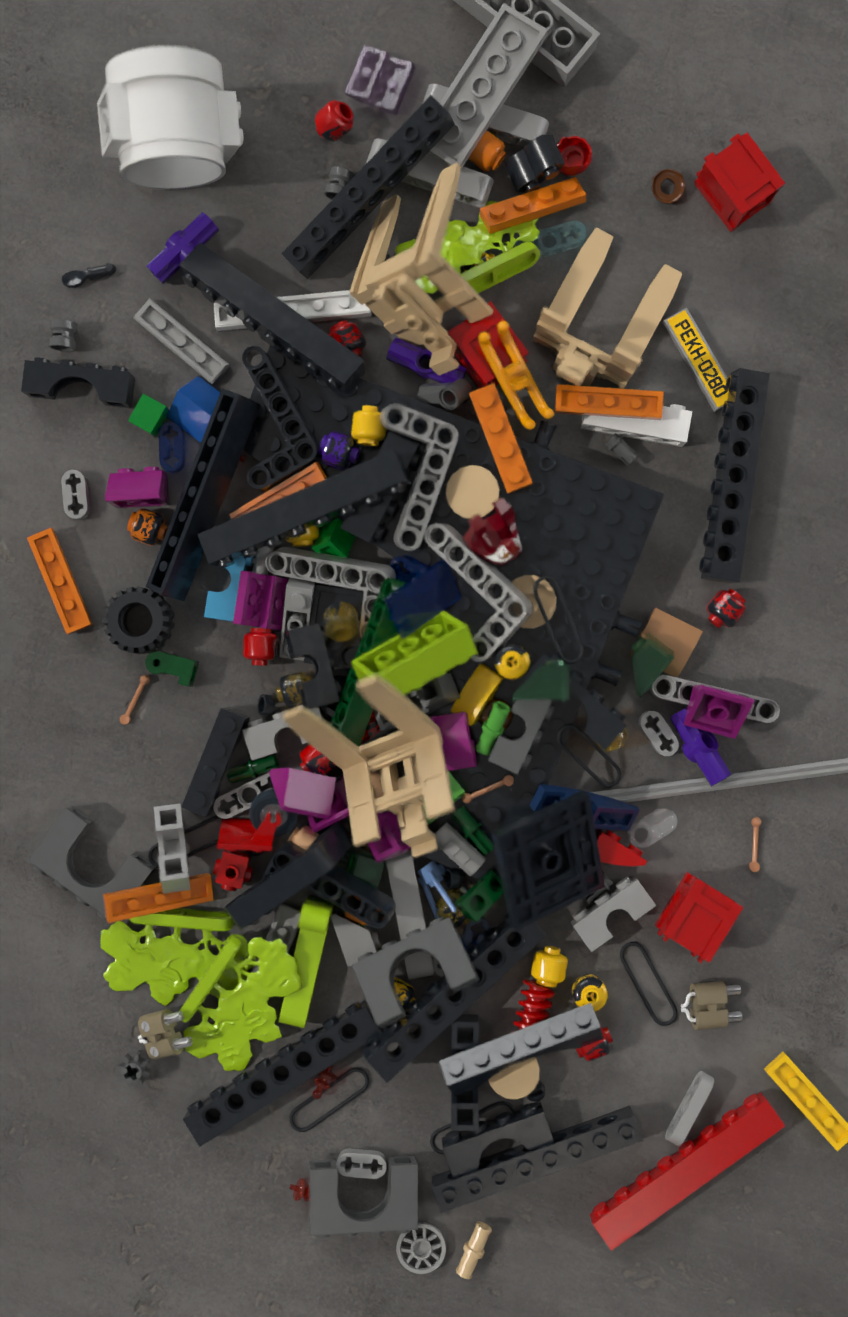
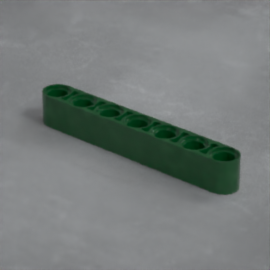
(353, 708)

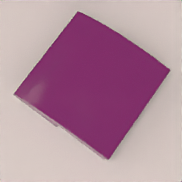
(260, 600)
(457, 745)
(390, 840)

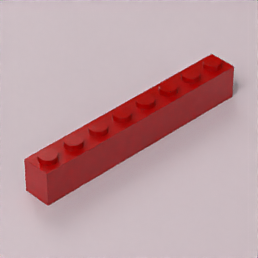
(685, 1170)

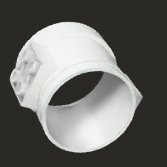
(168, 117)

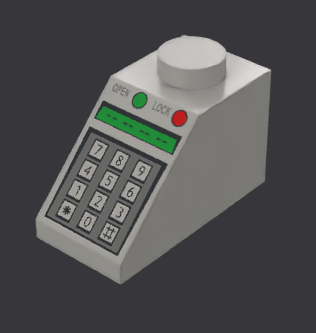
(354, 937)

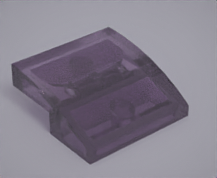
(380, 80)

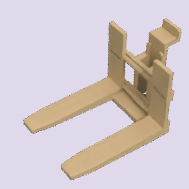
(390, 285)
(581, 361)
(416, 744)

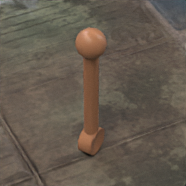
(125, 718)
(507, 780)
(753, 865)

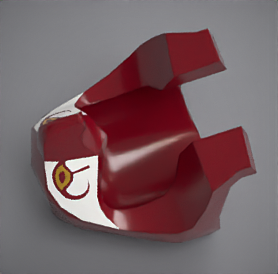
(494, 536)

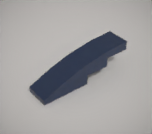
(606, 811)

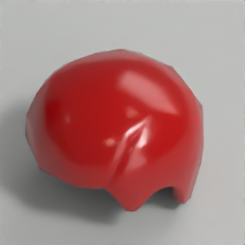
(576, 155)

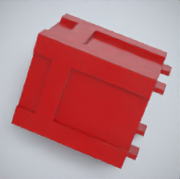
(738, 181)
(469, 352)
(697, 917)

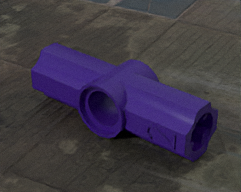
(180, 245)
(410, 358)
(701, 748)

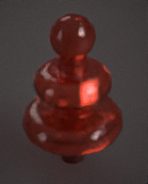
(322, 1083)
(300, 1190)

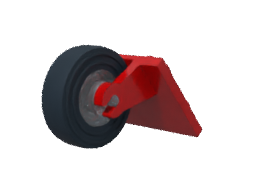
(257, 833)

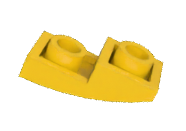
(477, 692)

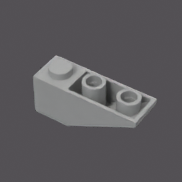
(296, 609)

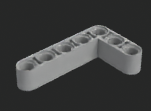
(424, 471)
(342, 573)
(485, 587)

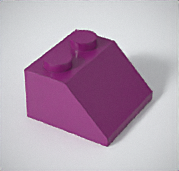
(137, 489)

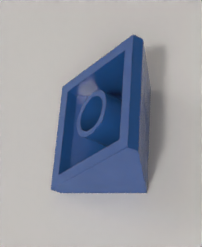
(194, 407)

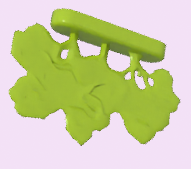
(466, 245)
(168, 961)
(244, 1010)

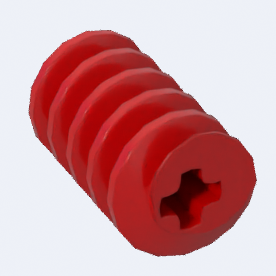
(534, 1005)

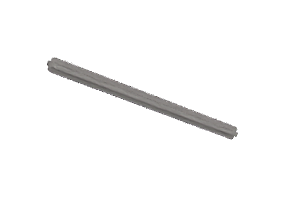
(733, 781)

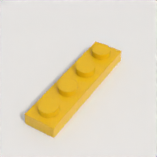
(809, 1100)

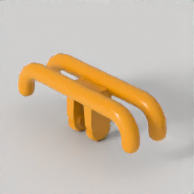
(514, 376)

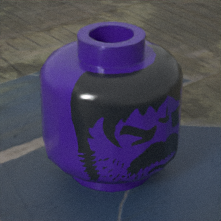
(339, 450)

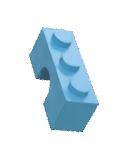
(222, 604)

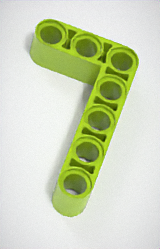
(308, 953)

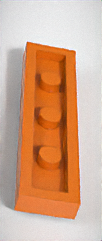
(532, 205)
(609, 402)
(500, 438)
(301, 480)
(59, 581)
(151, 899)

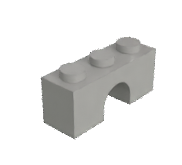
(262, 737)
(172, 848)
(628, 896)

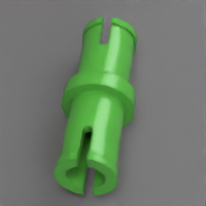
(492, 728)

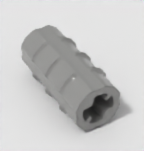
(459, 849)

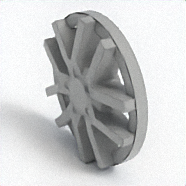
(421, 1249)

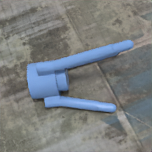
(431, 875)

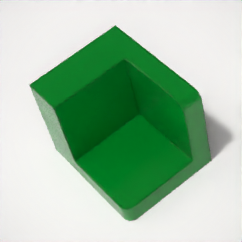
(149, 415)
(334, 540)

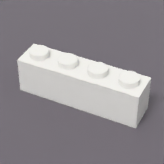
(670, 430)

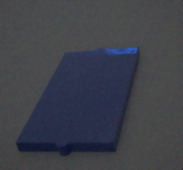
(422, 598)

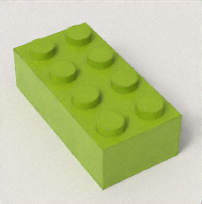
(419, 656)

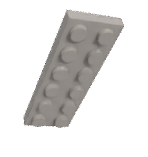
(487, 81)

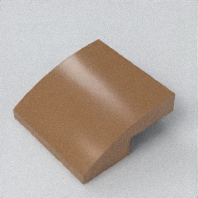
(674, 634)

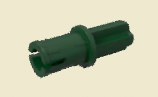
(252, 768)
(472, 830)

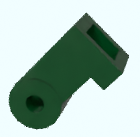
(165, 663)
(480, 896)

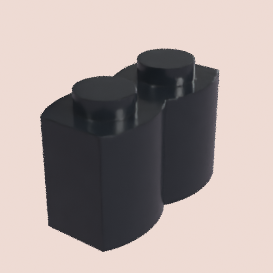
(534, 164)

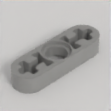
(229, 797)
(689, 1108)

